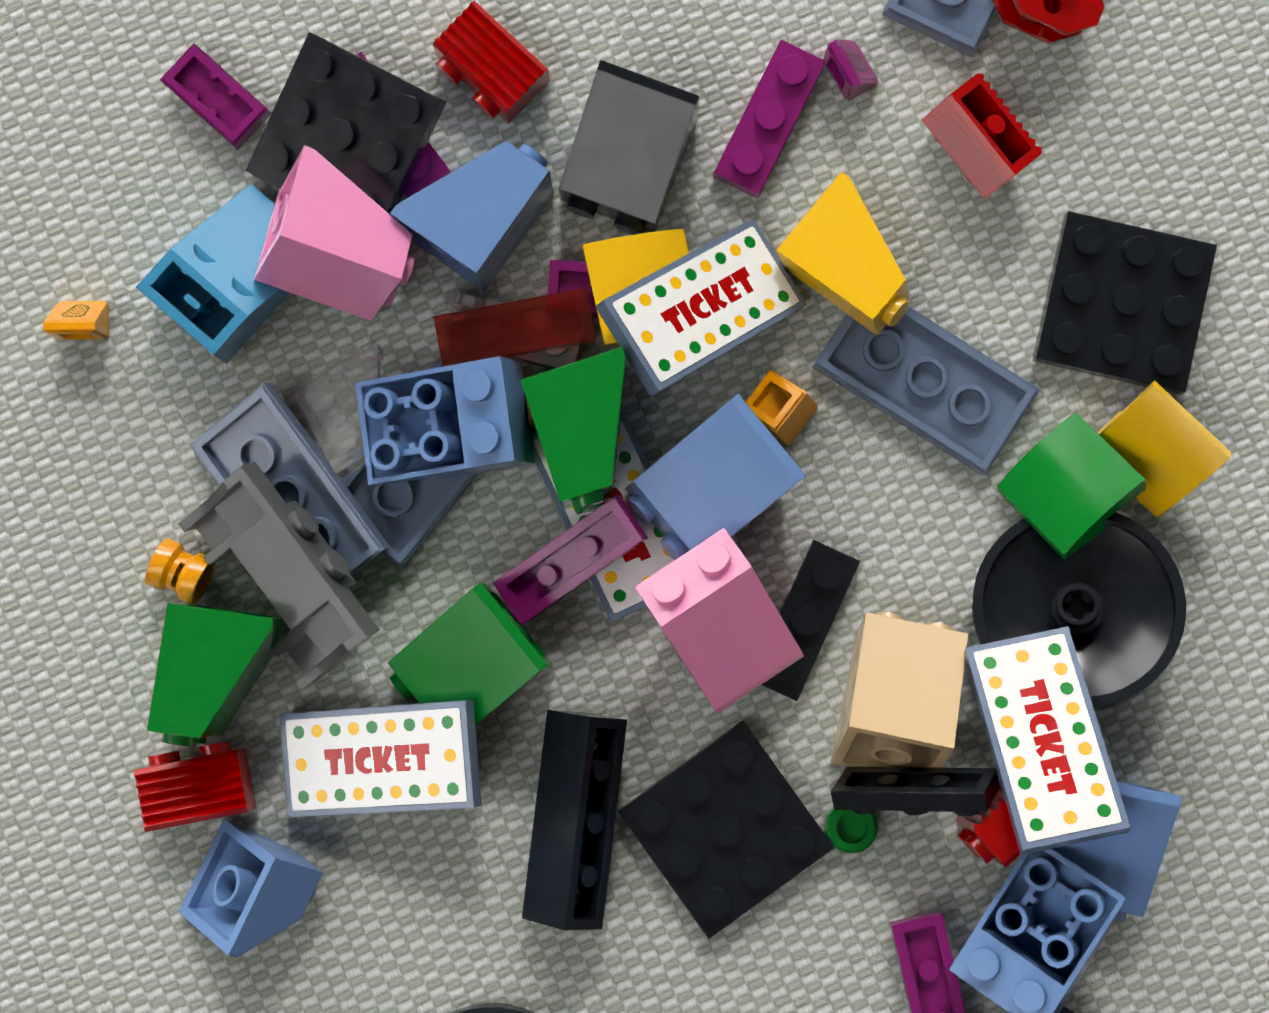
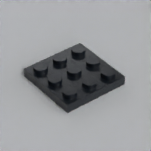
(352, 116)
(1124, 302)
(725, 829)

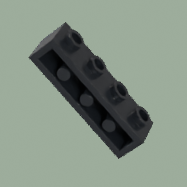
(574, 820)

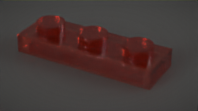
(515, 327)

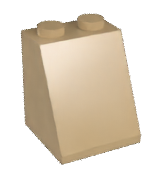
(901, 694)

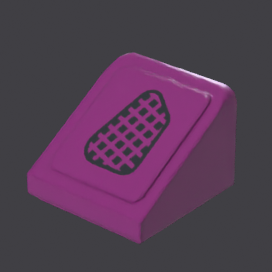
(849, 68)

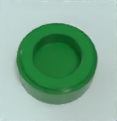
(850, 830)

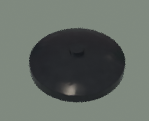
(1112, 593)

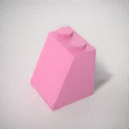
(333, 241)
(720, 620)

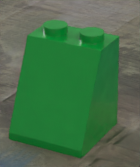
(579, 425)
(469, 654)
(208, 669)

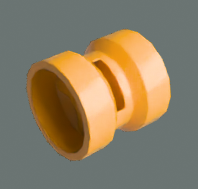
(179, 571)

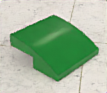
(1070, 485)

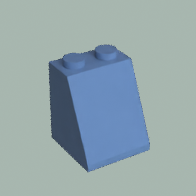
(479, 211)
(713, 479)
(1131, 859)

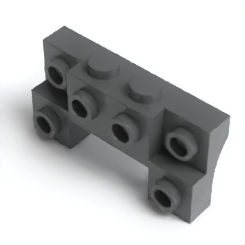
(290, 565)

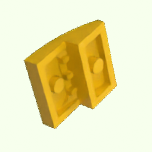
(626, 260)
(1164, 447)

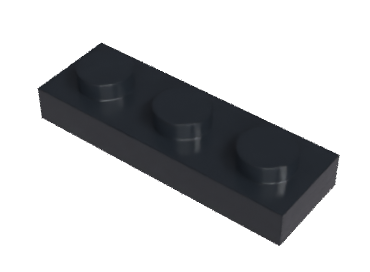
(811, 610)
(916, 790)

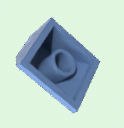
(248, 889)

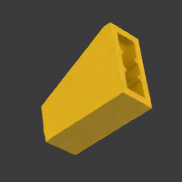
(846, 258)

